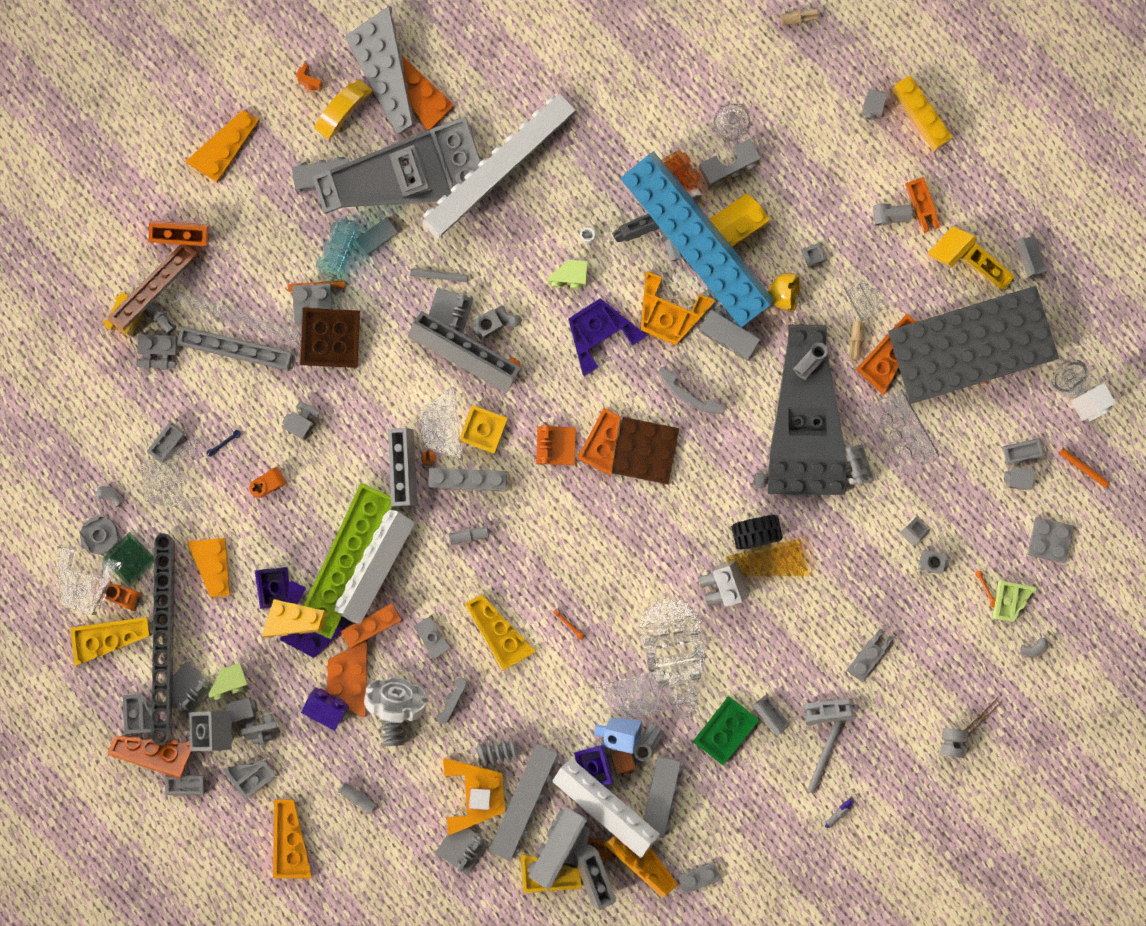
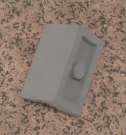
(1030, 256)

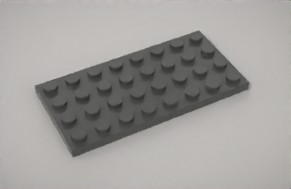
(973, 344)

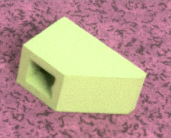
(570, 273)
(228, 679)

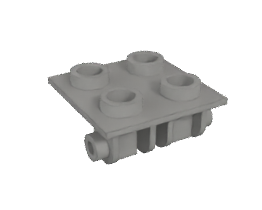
(451, 309)
(189, 688)
(462, 849)

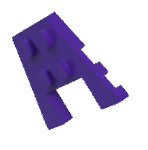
(594, 326)
(312, 642)

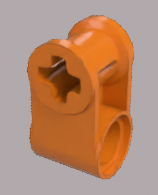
(271, 481)
(124, 596)

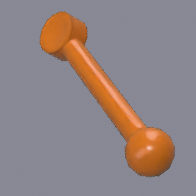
(979, 574)
(580, 635)

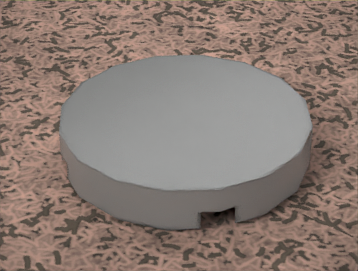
(105, 534)

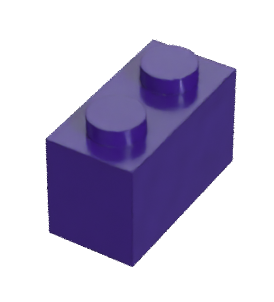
(325, 708)

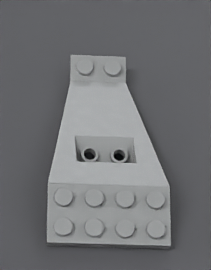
(436, 159)

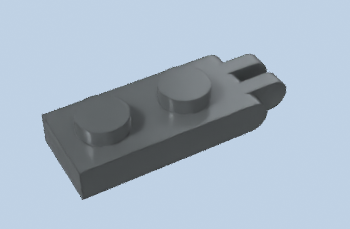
(635, 228)

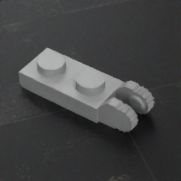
(868, 657)

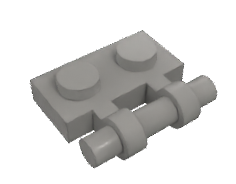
(156, 345)
(859, 464)

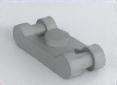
(452, 700)
(829, 711)

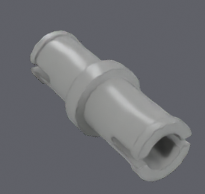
(160, 317)
(469, 535)
(357, 798)

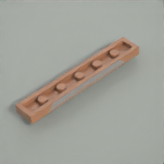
(152, 287)

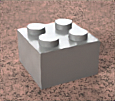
(210, 730)

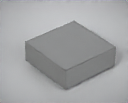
(813, 255)

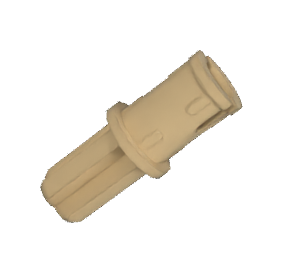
(799, 17)
(856, 340)

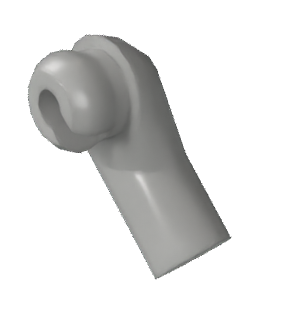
(508, 319)
(111, 493)
(1036, 650)

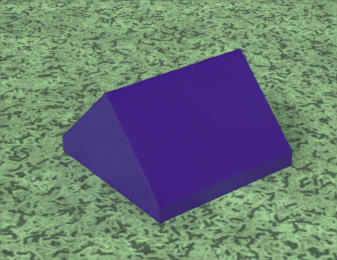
(272, 585)
(595, 763)

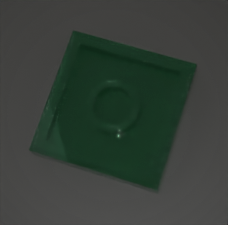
(134, 558)

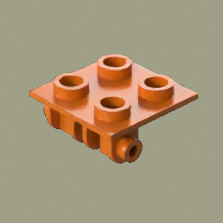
(555, 445)

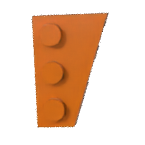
(601, 442)

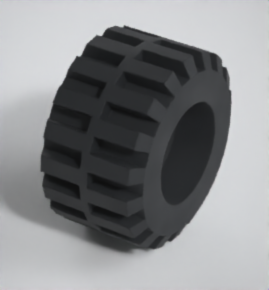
(757, 532)

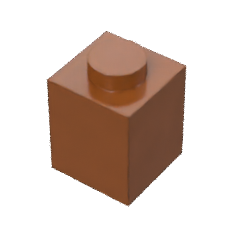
(623, 762)

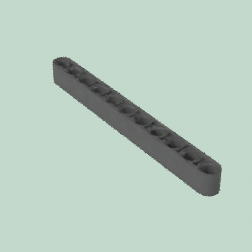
(167, 648)

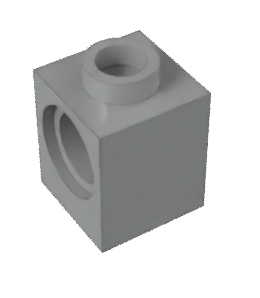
(873, 104)
(489, 316)
(1019, 478)
(924, 564)
(242, 709)

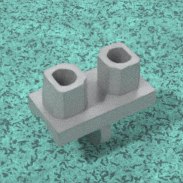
(260, 733)

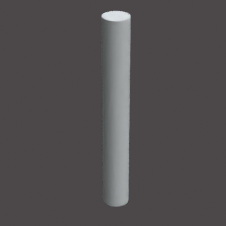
(439, 275)

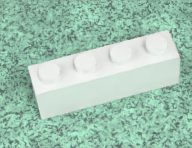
(1094, 403)

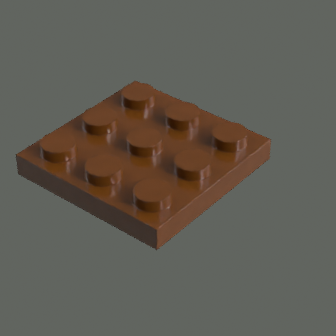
(329, 337)
(645, 450)

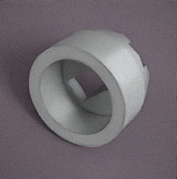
(758, 481)

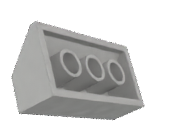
(557, 847)

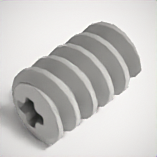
(391, 733)
(497, 752)

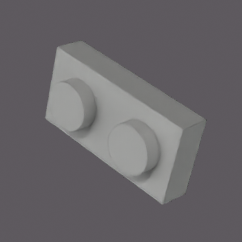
(698, 877)

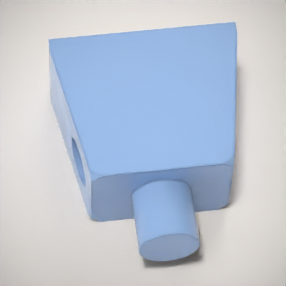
(620, 734)

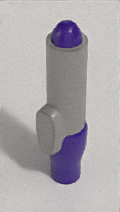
(840, 813)

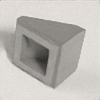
(914, 531)

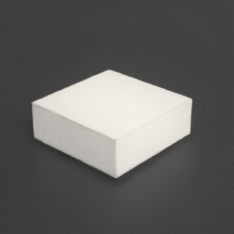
(479, 799)

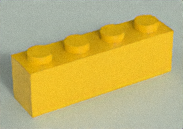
(922, 113)

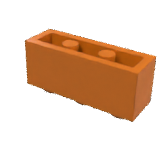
(178, 233)
(371, 626)

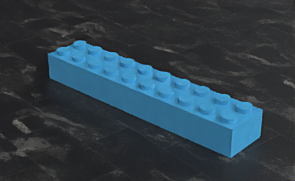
(697, 239)

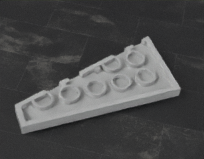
(381, 60)

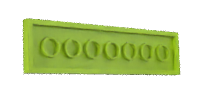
(346, 552)

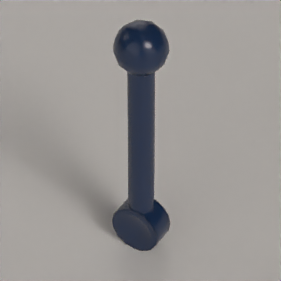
(236, 433)

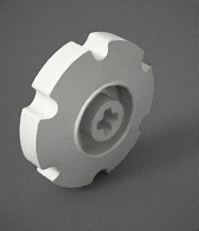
(395, 699)

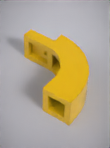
(341, 107)

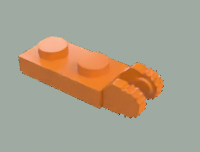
(922, 203)

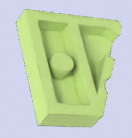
(1010, 600)

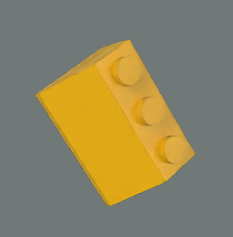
(740, 220)

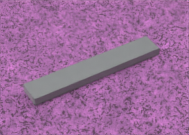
(234, 348)

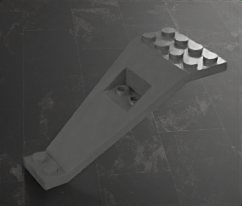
(806, 454)

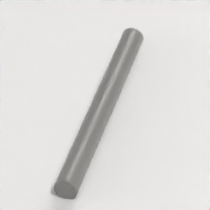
(824, 756)

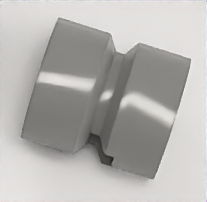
(957, 736)

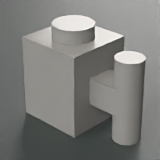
(298, 424)

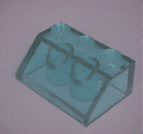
(338, 248)

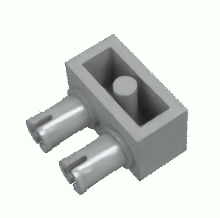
(729, 582)

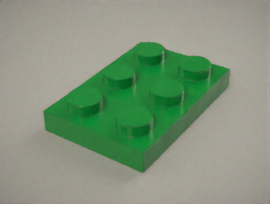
(725, 730)

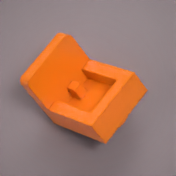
(310, 83)

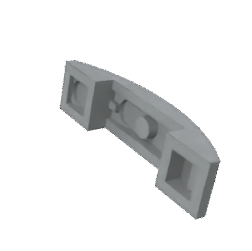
(669, 379)

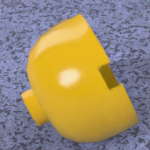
(785, 290)

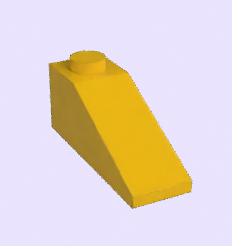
(987, 266)

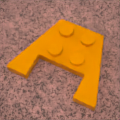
(666, 319)
(475, 779)

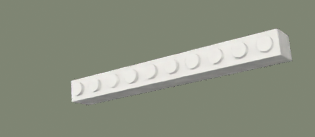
(498, 166)

